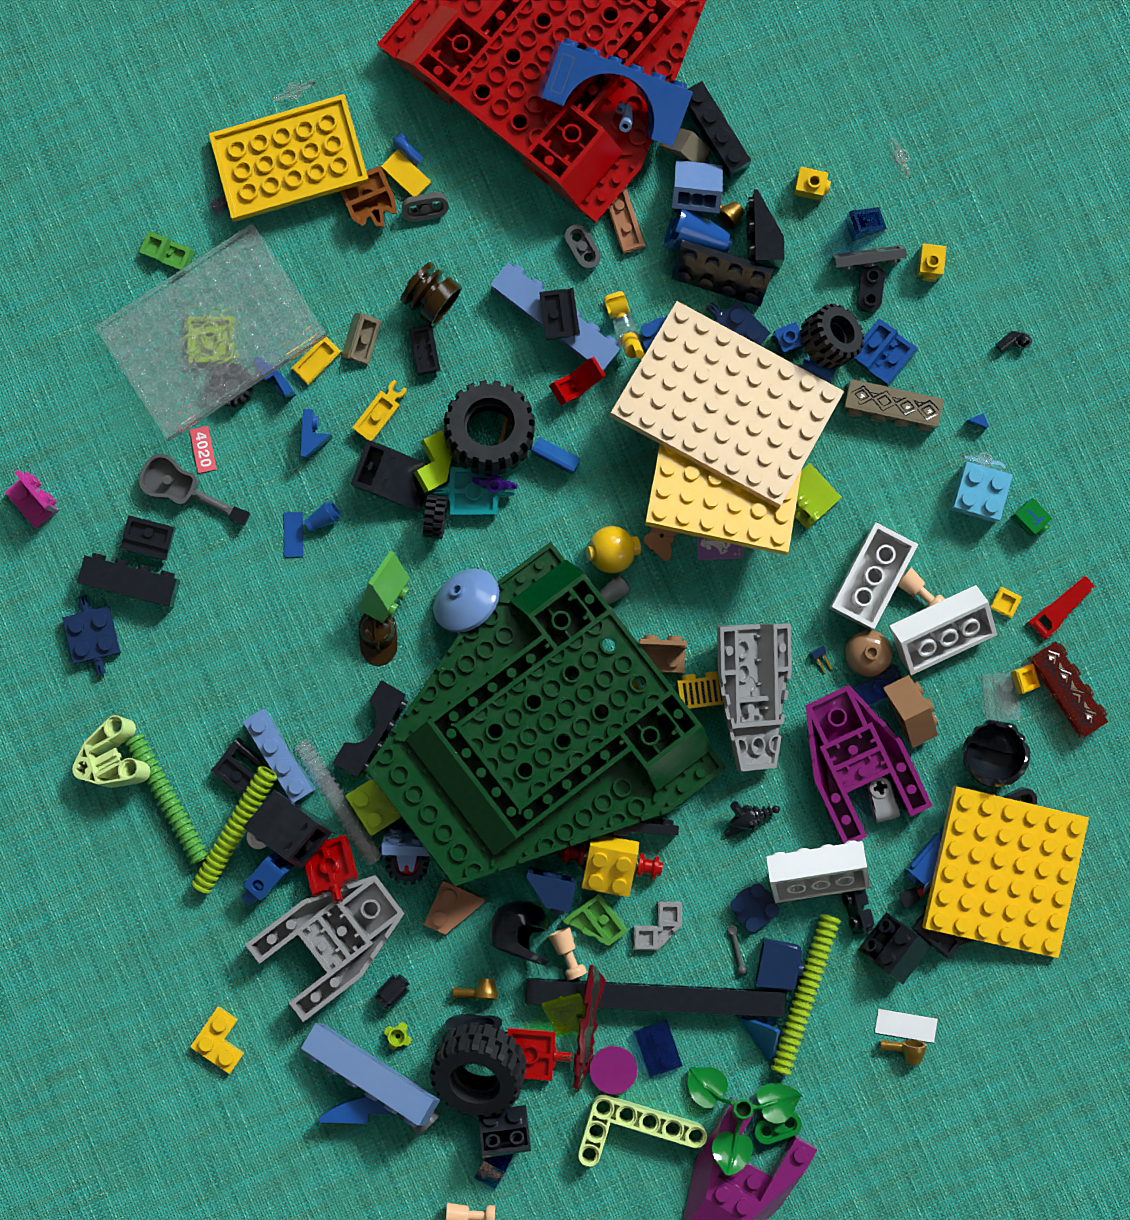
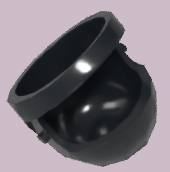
(513, 927)

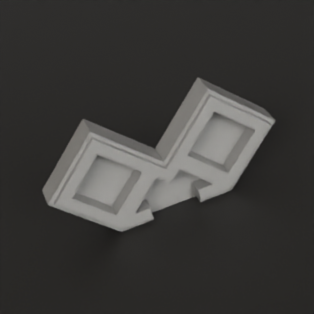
(654, 936)

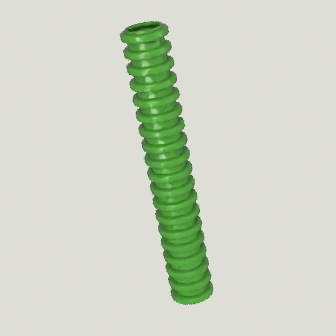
(168, 800)

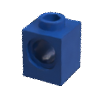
(787, 339)

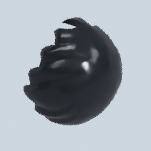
(996, 754)

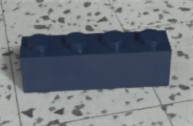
(553, 889)

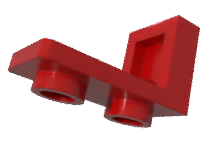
(578, 382)

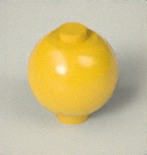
(612, 549)

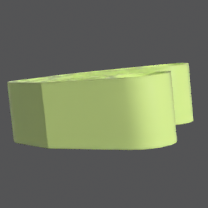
(99, 756)

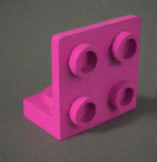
(31, 500)

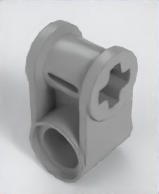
(882, 803)

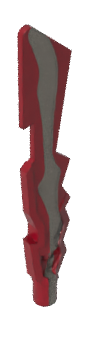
(587, 1025)

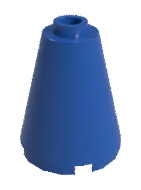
(696, 229)

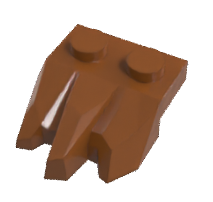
(370, 199)

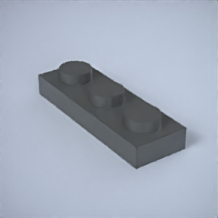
(869, 257)

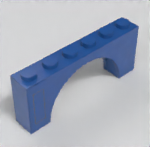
(664, 100)

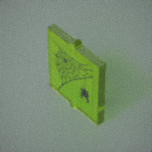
(565, 1012)

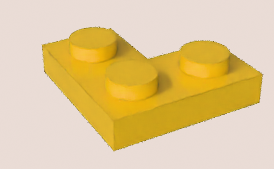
(212, 1041)

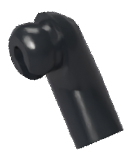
(1014, 338)

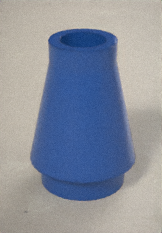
(323, 516)

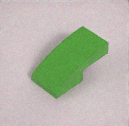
(166, 251)

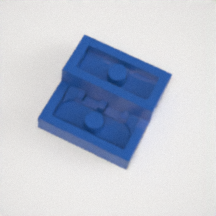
(885, 352)

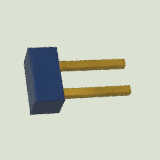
(819, 652)

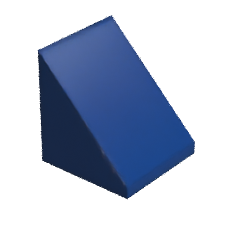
(979, 421)

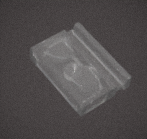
(1000, 697)

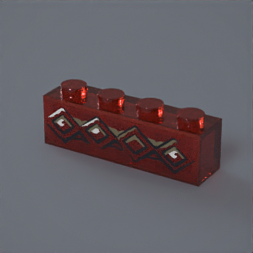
(1068, 689)

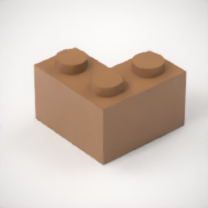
(912, 710)

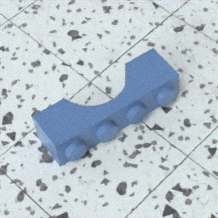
(278, 756)

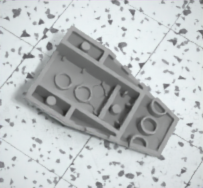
(753, 682)

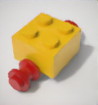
(611, 864)

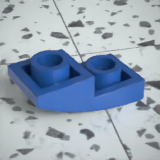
(281, 385)

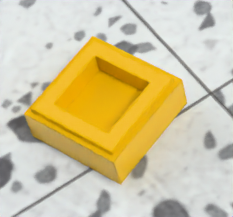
(1005, 602)
(1025, 679)

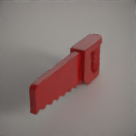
(1061, 607)

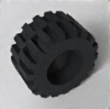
(832, 336)

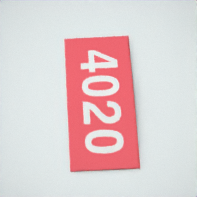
(203, 449)

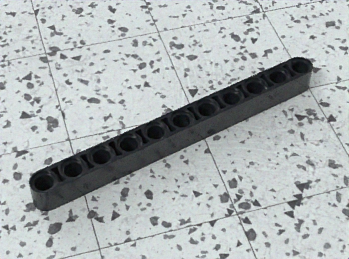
(664, 997)

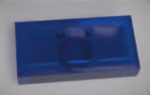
(872, 688)

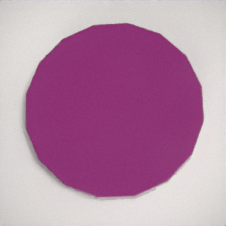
(613, 1069)

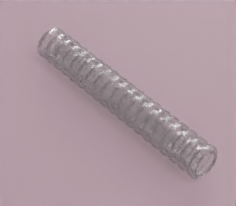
(338, 802)

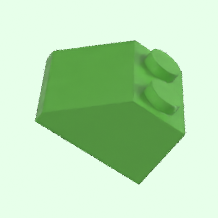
(385, 589)

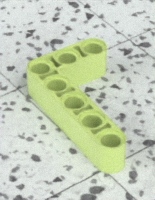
(636, 1123)

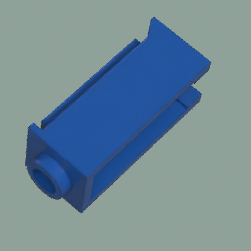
(924, 863)

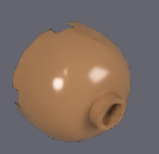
(868, 653)

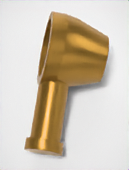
(730, 214)
(485, 990)
(912, 1049)

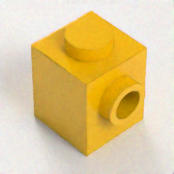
(812, 184)
(931, 262)

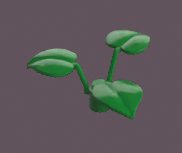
(735, 1150)

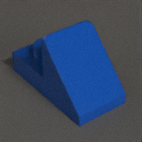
(311, 441)

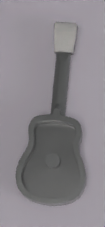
(166, 479)

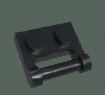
(233, 771)

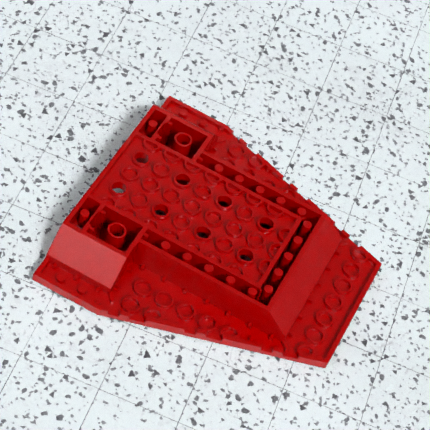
(570, 147)

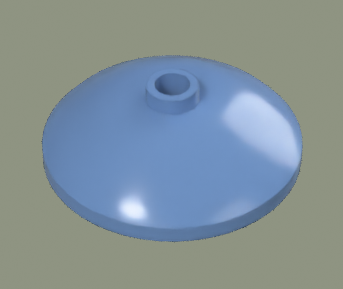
(466, 600)

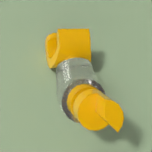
(624, 326)

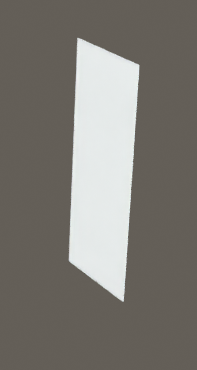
(906, 1025)

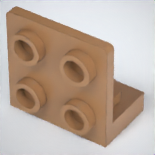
(666, 654)

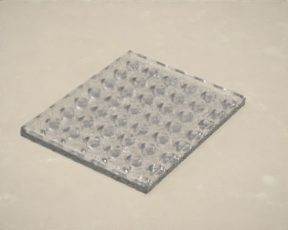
(210, 332)

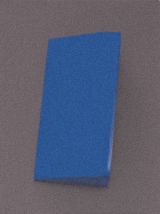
(555, 455)

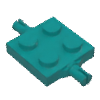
(468, 497)

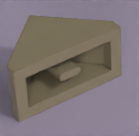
(688, 147)

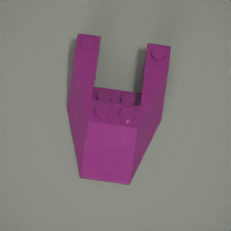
(853, 749)
(750, 1192)

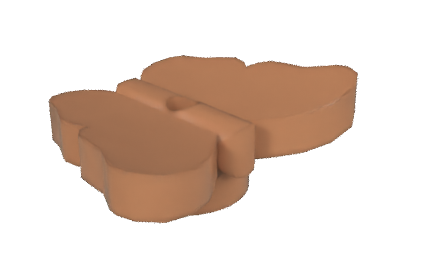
(660, 545)

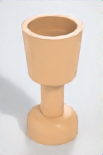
(913, 585)
(564, 944)
(462, 1212)

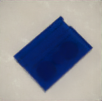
(658, 1048)

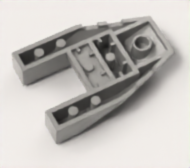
(339, 935)

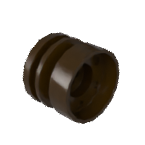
(428, 291)

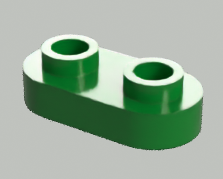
(778, 1131)

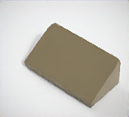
(361, 338)

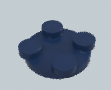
(754, 907)

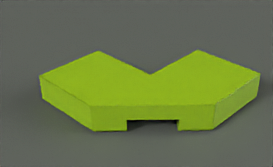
(440, 457)

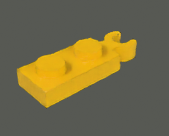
(379, 412)

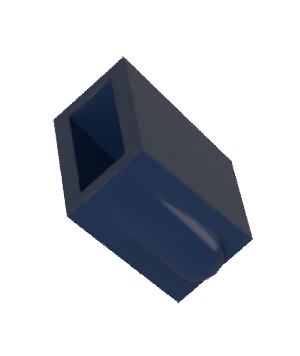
(779, 965)

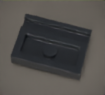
(559, 313)
(147, 537)

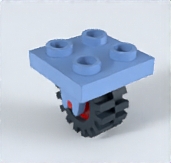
(405, 855)

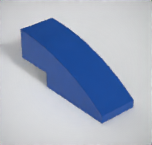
(354, 1111)

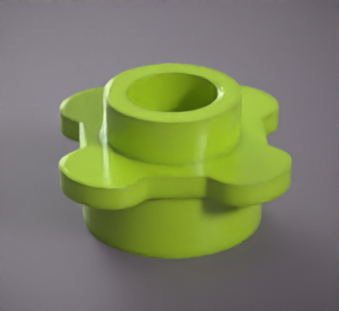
(396, 1042)

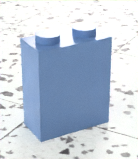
(697, 186)

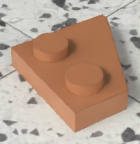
(451, 907)

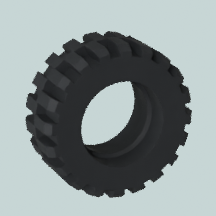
(489, 398)
(474, 1092)

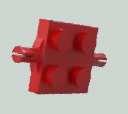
(331, 868)
(539, 1051)

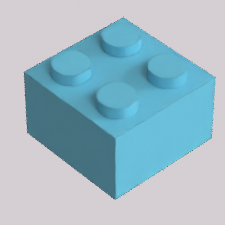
(981, 492)

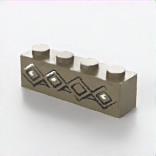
(893, 405)

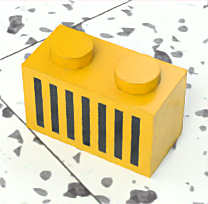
(700, 691)

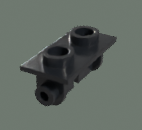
(859, 920)

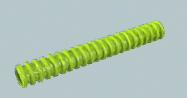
(805, 994)

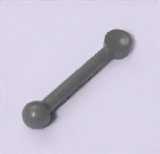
(733, 930)

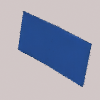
(293, 534)

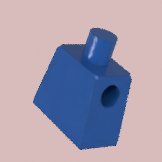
(266, 878)

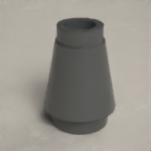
(615, 589)

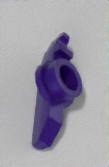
(494, 483)

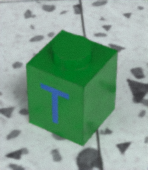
(1032, 517)

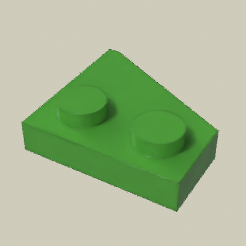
(597, 920)

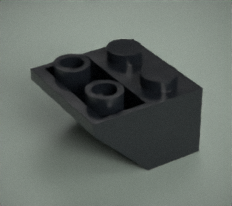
(894, 948)
(505, 1132)

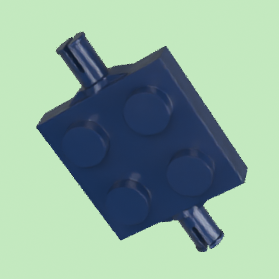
(740, 321)
(91, 635)

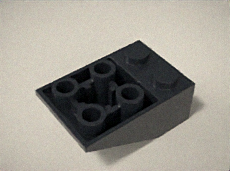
(764, 233)
(389, 475)
(288, 829)

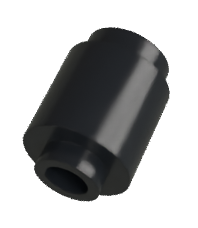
(392, 991)

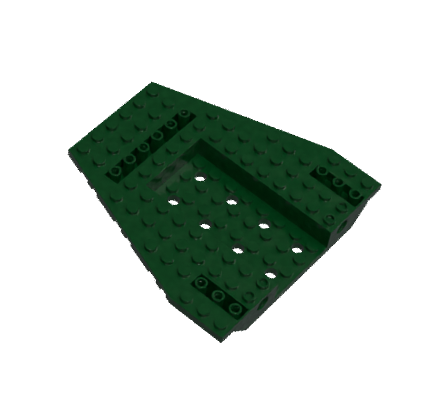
(465, 787)

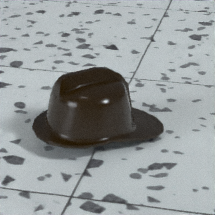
(378, 639)

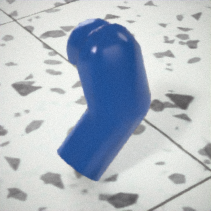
(401, 143)

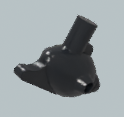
(748, 817)

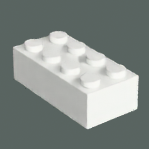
(873, 576)
(943, 630)
(818, 871)

